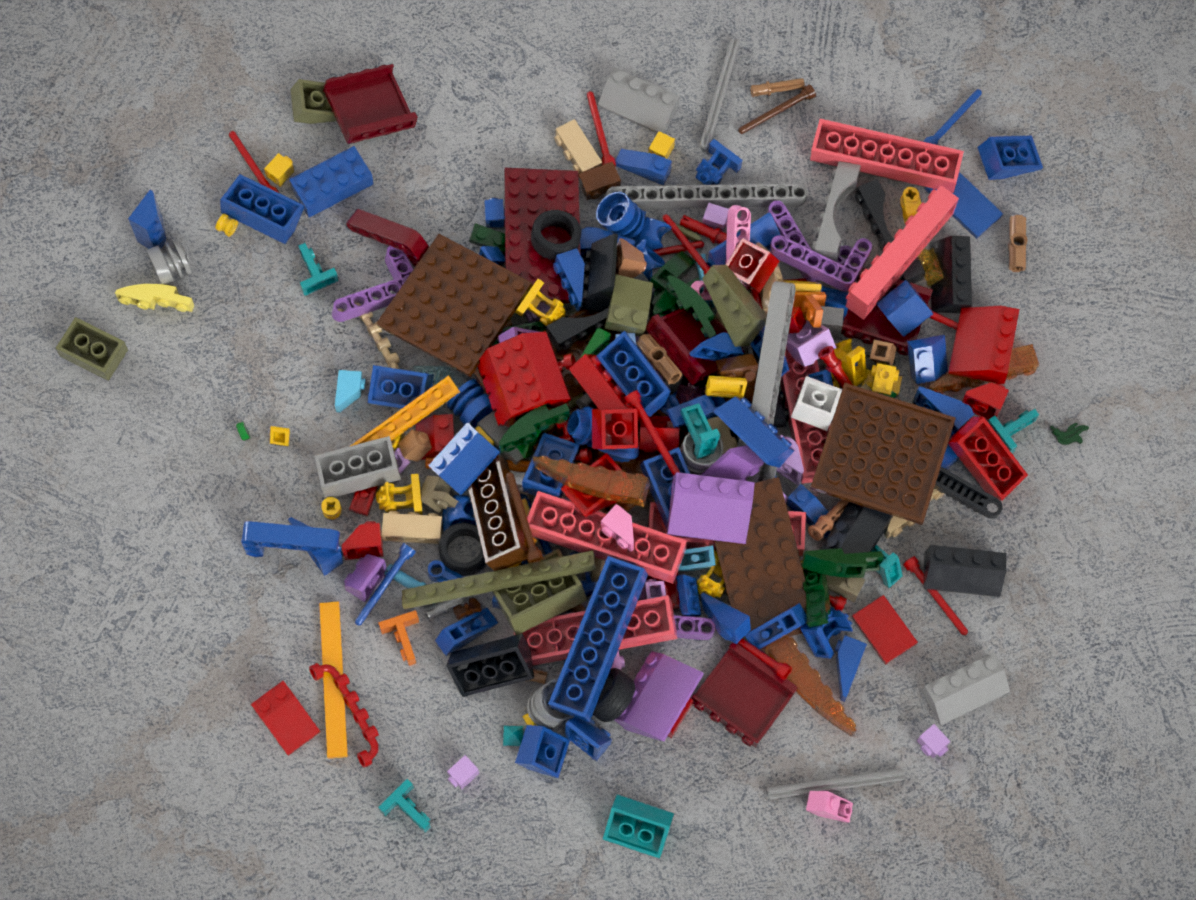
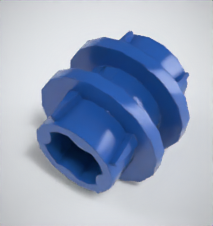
(580, 426)

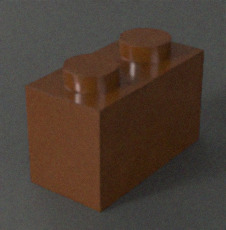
(598, 180)

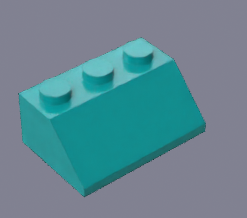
(638, 826)

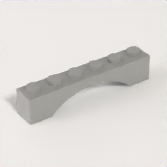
(845, 183)

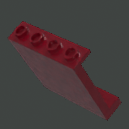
(368, 104)
(878, 327)
(679, 336)
(744, 695)

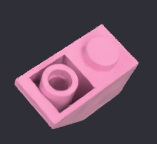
(619, 526)
(829, 806)

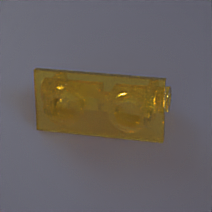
(931, 266)

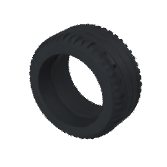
(560, 219)
(448, 536)
(615, 696)

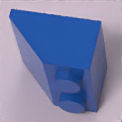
(904, 308)
(927, 358)
(542, 751)

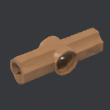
(1017, 233)
(664, 366)

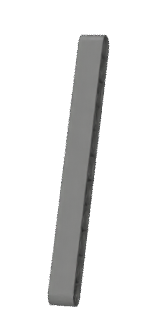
(715, 192)
(772, 355)

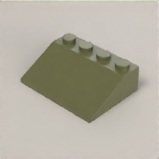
(539, 601)

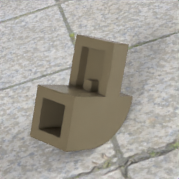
(436, 494)

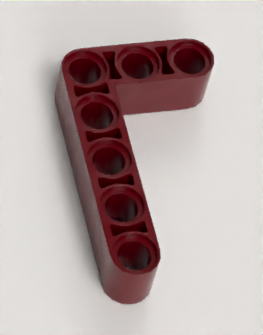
(389, 233)

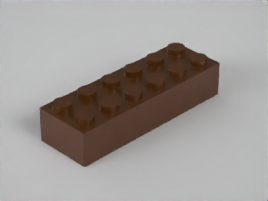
(497, 517)

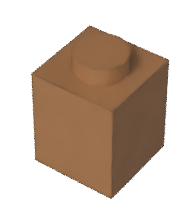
(883, 352)
(415, 445)

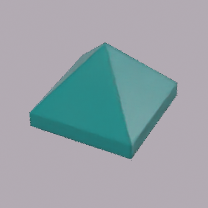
(513, 735)

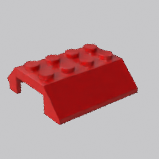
(522, 376)

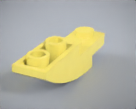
(147, 296)

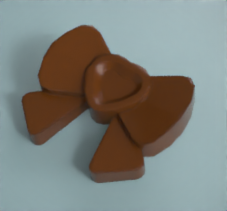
(461, 611)

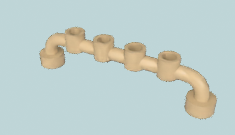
(381, 343)

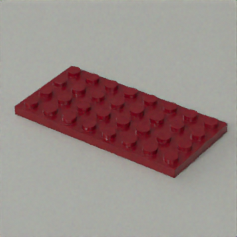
(525, 198)

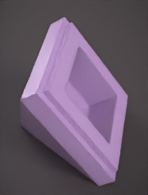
(401, 461)

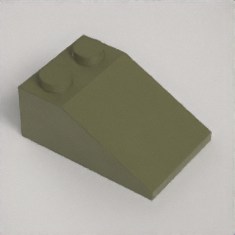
(310, 103)
(629, 305)

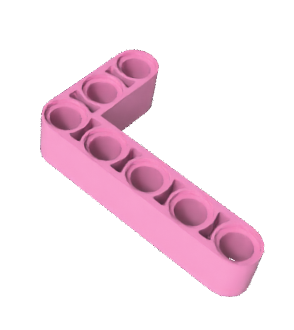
(733, 225)

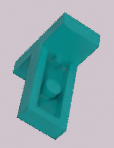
(319, 278)
(1012, 427)
(700, 430)
(890, 568)
(405, 805)

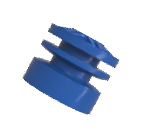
(620, 215)
(470, 403)

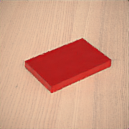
(884, 629)

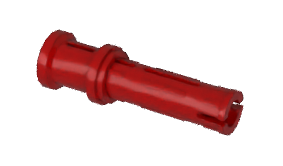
(715, 235)
(834, 365)

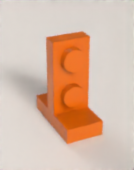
(811, 306)
(399, 623)

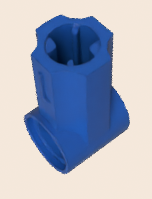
(445, 575)

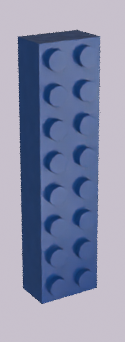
(598, 639)

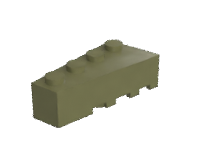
(735, 305)

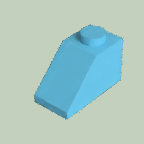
(348, 388)
(697, 559)

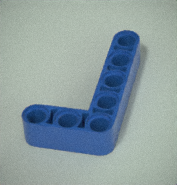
(261, 535)

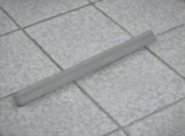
(719, 94)
(836, 783)

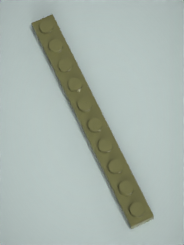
(498, 579)

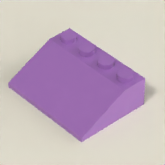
(710, 508)
(659, 696)

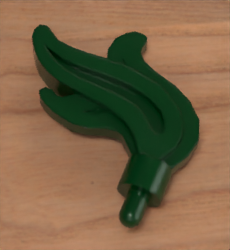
(1071, 435)

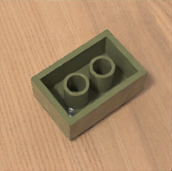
(92, 348)

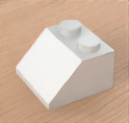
(816, 403)

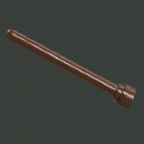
(806, 93)
(533, 553)

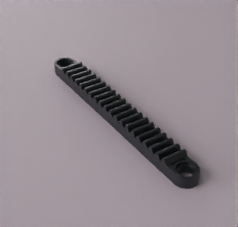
(966, 493)

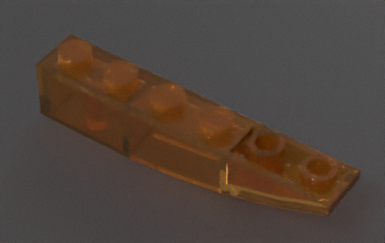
(1022, 361)
(597, 481)
(809, 684)

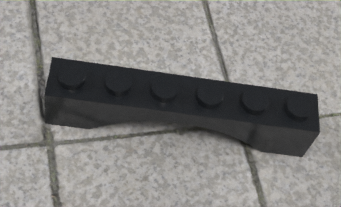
(871, 198)
(570, 330)

